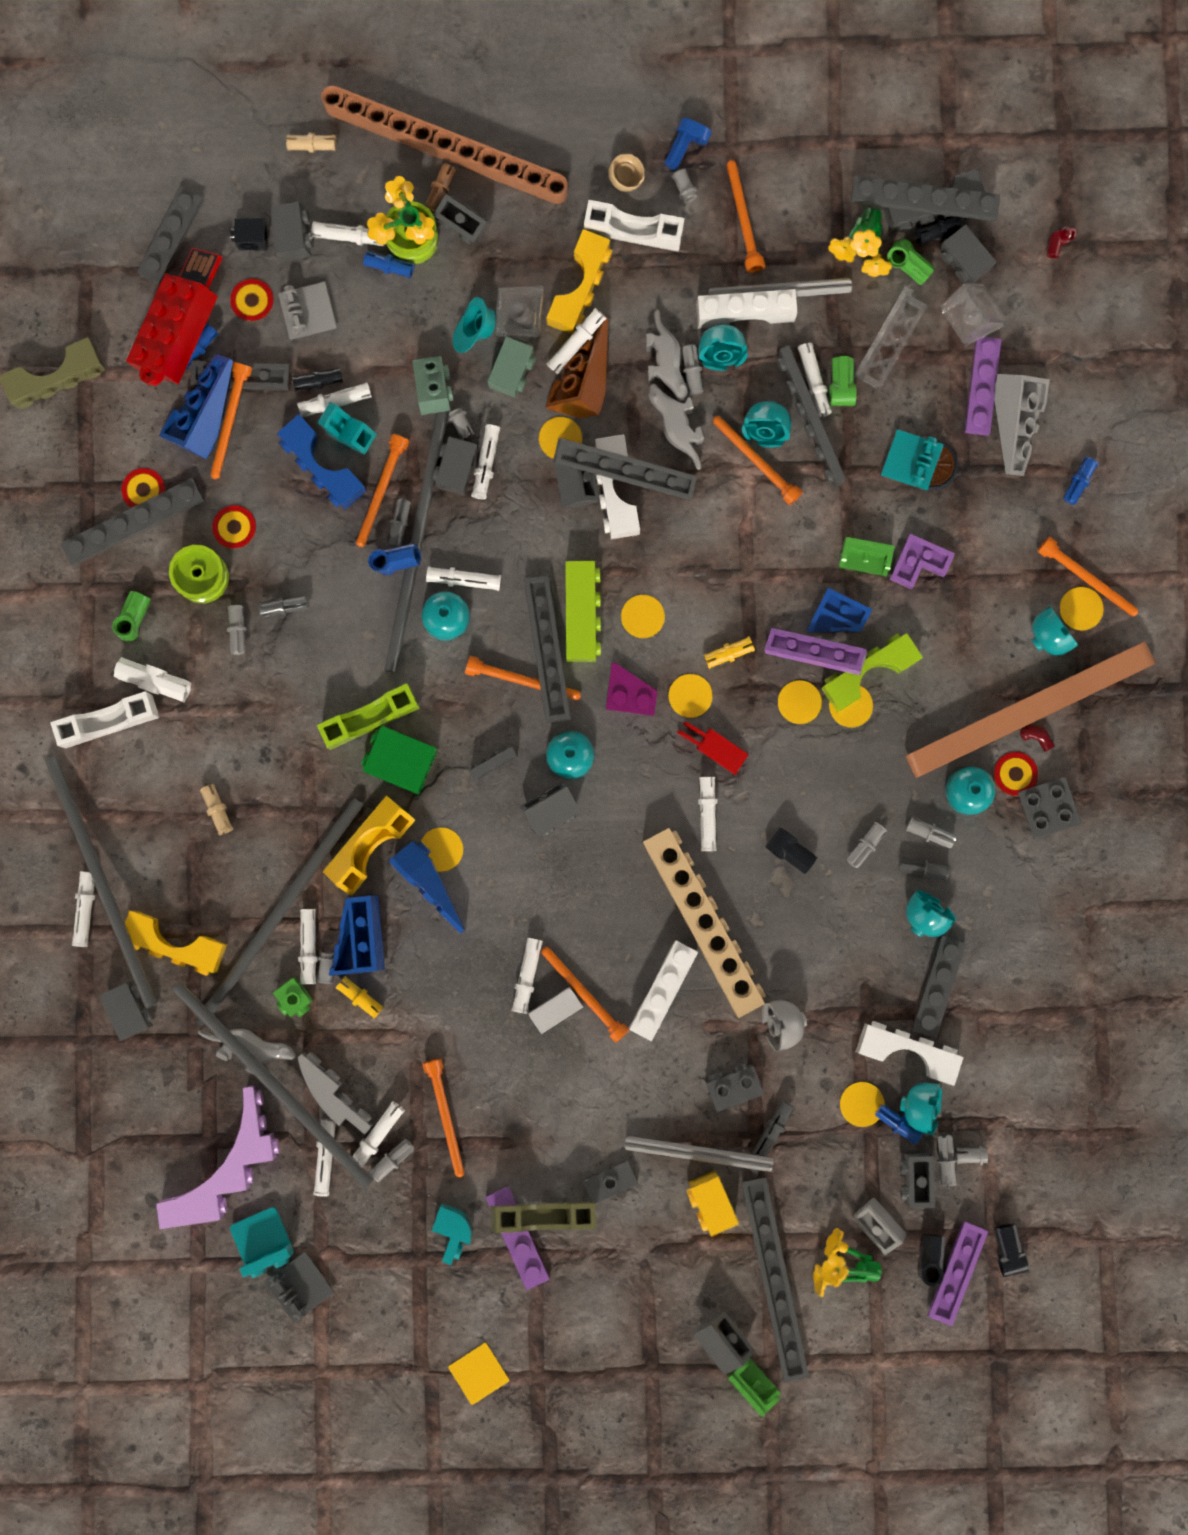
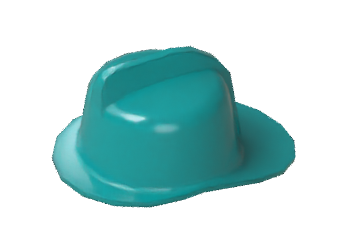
(474, 325)

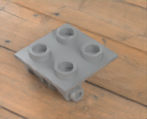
(307, 310)

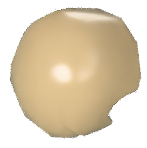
(626, 172)

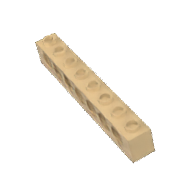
(740, 1003)

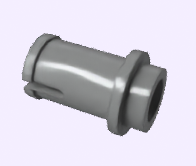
(684, 185)
(461, 424)
(326, 961)
(972, 1155)

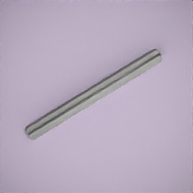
(804, 288)
(699, 1153)

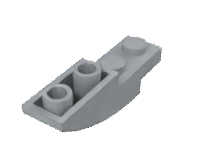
(323, 1087)

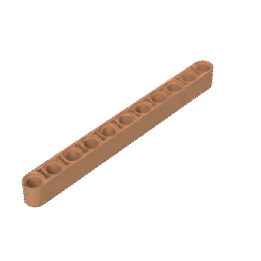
(438, 135)
(1030, 709)

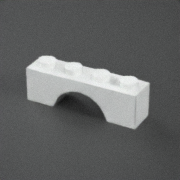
(657, 231)
(771, 306)
(621, 517)
(92, 725)
(663, 990)
(939, 1063)

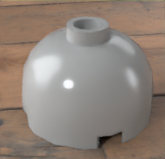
(784, 1023)

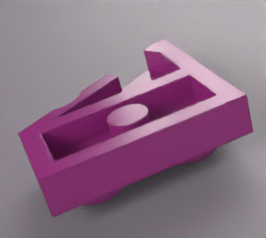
(629, 693)

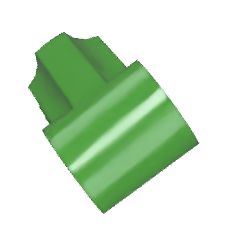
(912, 264)
(842, 389)
(133, 614)

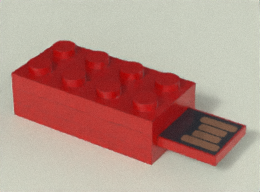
(175, 320)

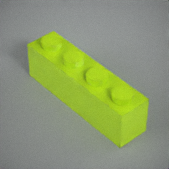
(581, 611)

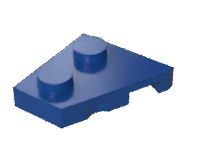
(839, 614)

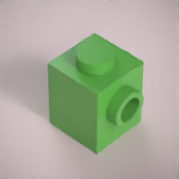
(293, 998)

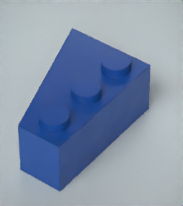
(360, 938)

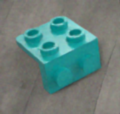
(261, 1242)

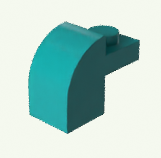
(346, 429)
(457, 1226)

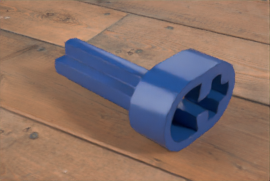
(688, 131)

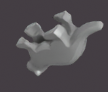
(667, 359)
(676, 422)
(260, 1049)

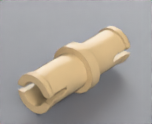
(311, 142)
(216, 809)

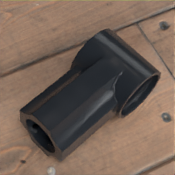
(786, 847)
(932, 1256)
(1011, 1256)

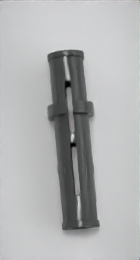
(773, 1130)

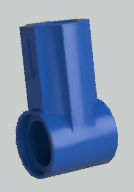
(396, 559)

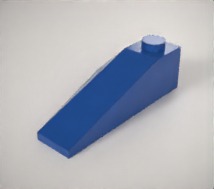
(199, 418)
(420, 871)

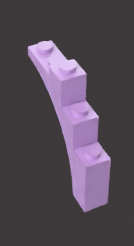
(251, 1147)

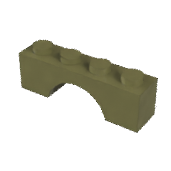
(80, 363)
(543, 1217)

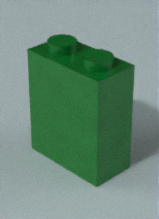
(399, 759)

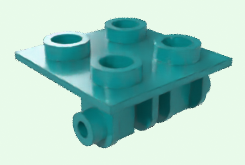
(912, 459)

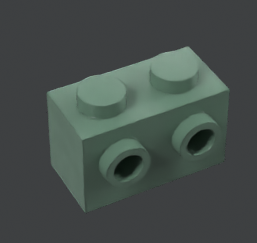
(511, 367)
(431, 385)

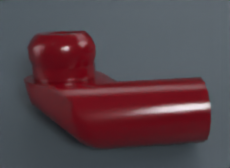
(1058, 239)
(1037, 733)

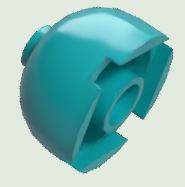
(722, 347)
(768, 424)
(445, 616)
(1051, 633)
(570, 755)
(970, 790)
(928, 916)
(922, 1107)

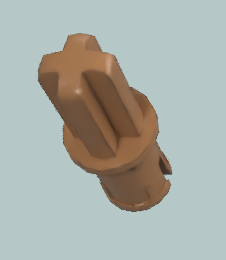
(440, 187)

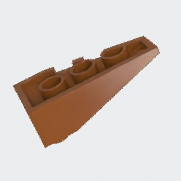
(583, 383)

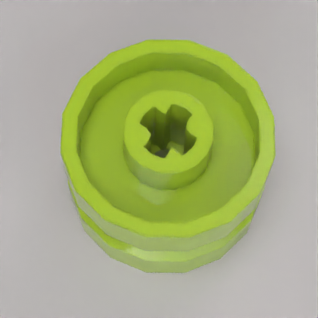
(407, 249)
(196, 560)

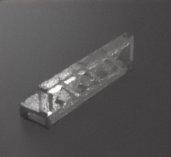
(879, 342)

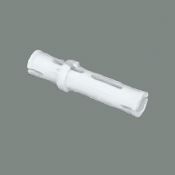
(342, 233)
(575, 342)
(814, 379)
(339, 398)
(480, 489)
(463, 578)
(707, 807)
(83, 910)
(308, 946)
(526, 977)
(369, 1145)
(324, 1162)

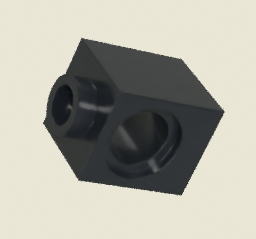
(250, 234)

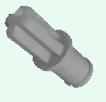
(692, 369)
(236, 629)
(931, 832)
(866, 845)
(391, 1160)
(947, 1160)

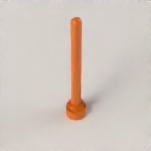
(753, 261)
(240, 374)
(397, 446)
(789, 491)
(1051, 549)
(475, 666)
(615, 1029)
(434, 1070)

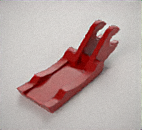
(716, 748)

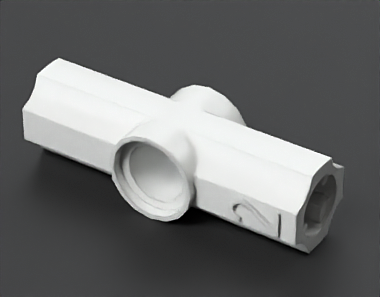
(152, 679)

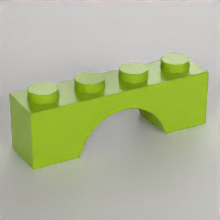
(897, 655)
(368, 718)

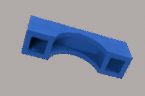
(301, 440)

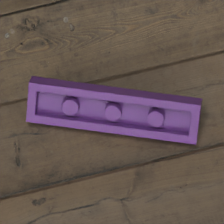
(982, 386)
(815, 651)
(521, 1245)
(957, 1273)

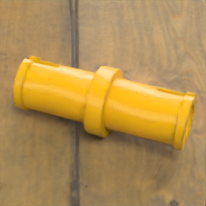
(729, 652)
(359, 997)

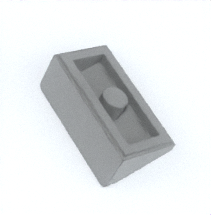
(555, 1010)
(879, 1226)

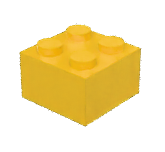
(714, 1207)

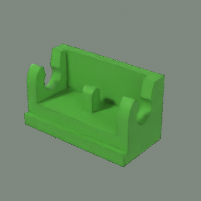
(866, 556)
(755, 1387)

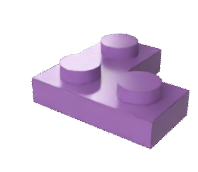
(918, 555)

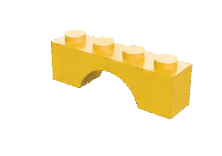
(568, 309)
(349, 865)
(203, 953)

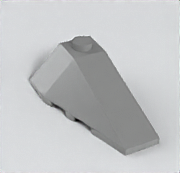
(1017, 408)

